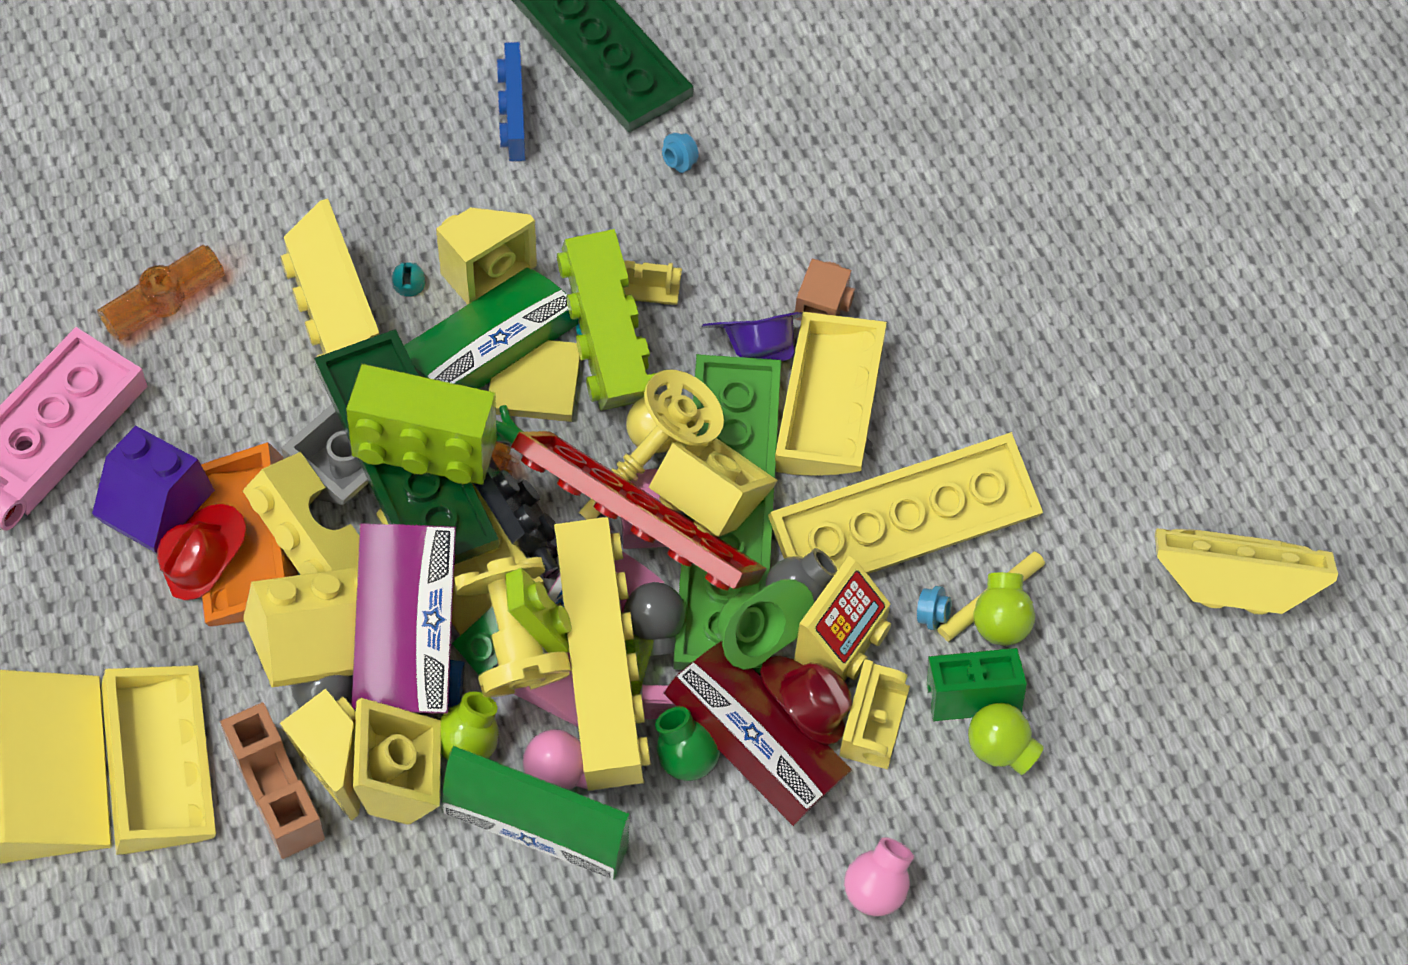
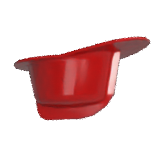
(200, 550)

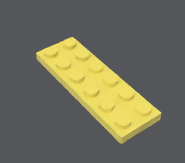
(913, 508)

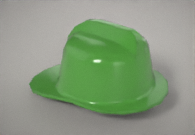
(762, 622)

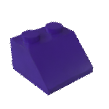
(149, 488)

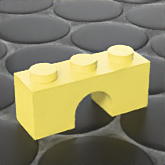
(283, 499)

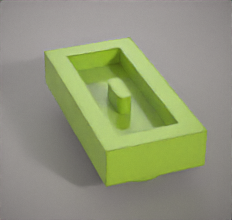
(537, 611)

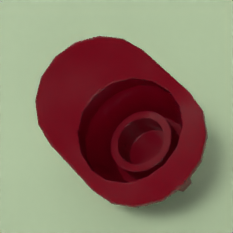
(810, 695)

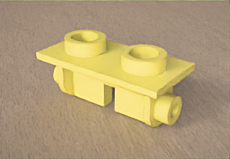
(653, 282)

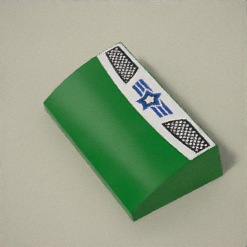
(492, 331)
(535, 813)

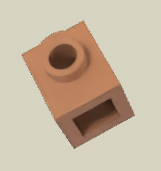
(825, 289)

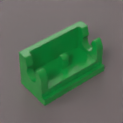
(973, 680)

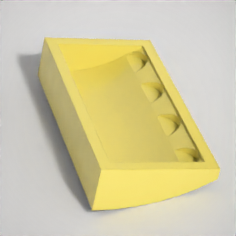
(830, 395)
(157, 758)

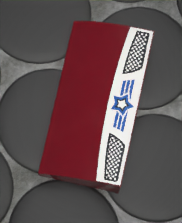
(757, 733)

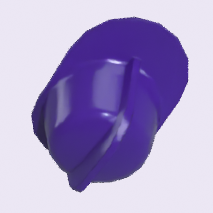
(761, 338)

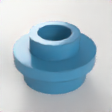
(680, 151)
(933, 607)

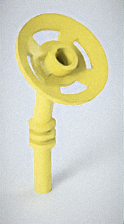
(672, 420)

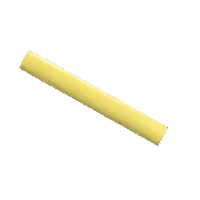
(964, 617)

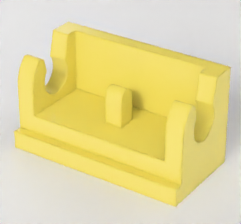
(875, 715)

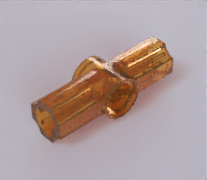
(143, 304)

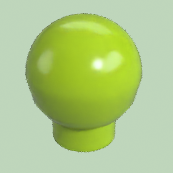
(1004, 610)
(470, 726)
(1003, 737)

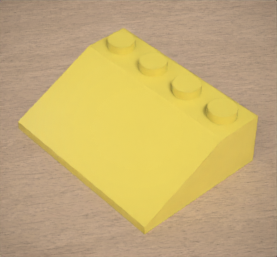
(51, 766)

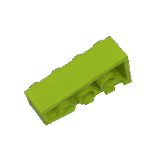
(605, 318)

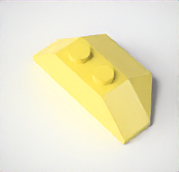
(1243, 569)

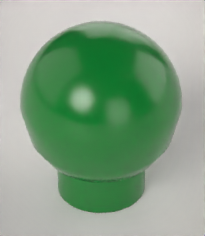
(684, 746)

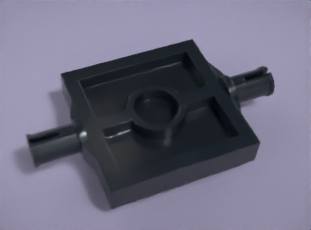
(520, 516)

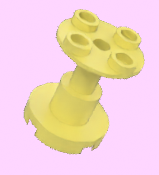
(517, 652)

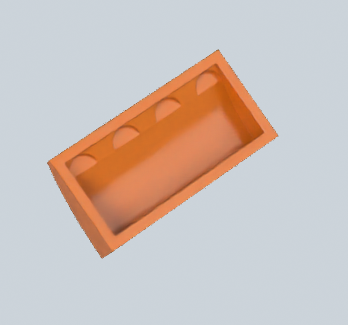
(260, 554)

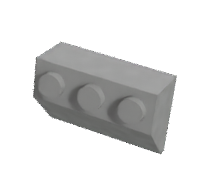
(330, 456)

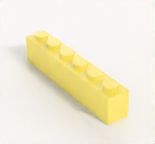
(599, 655)

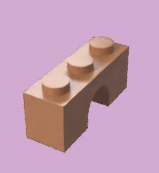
(272, 780)

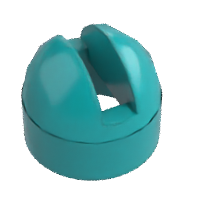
(417, 279)

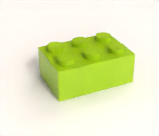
(422, 424)

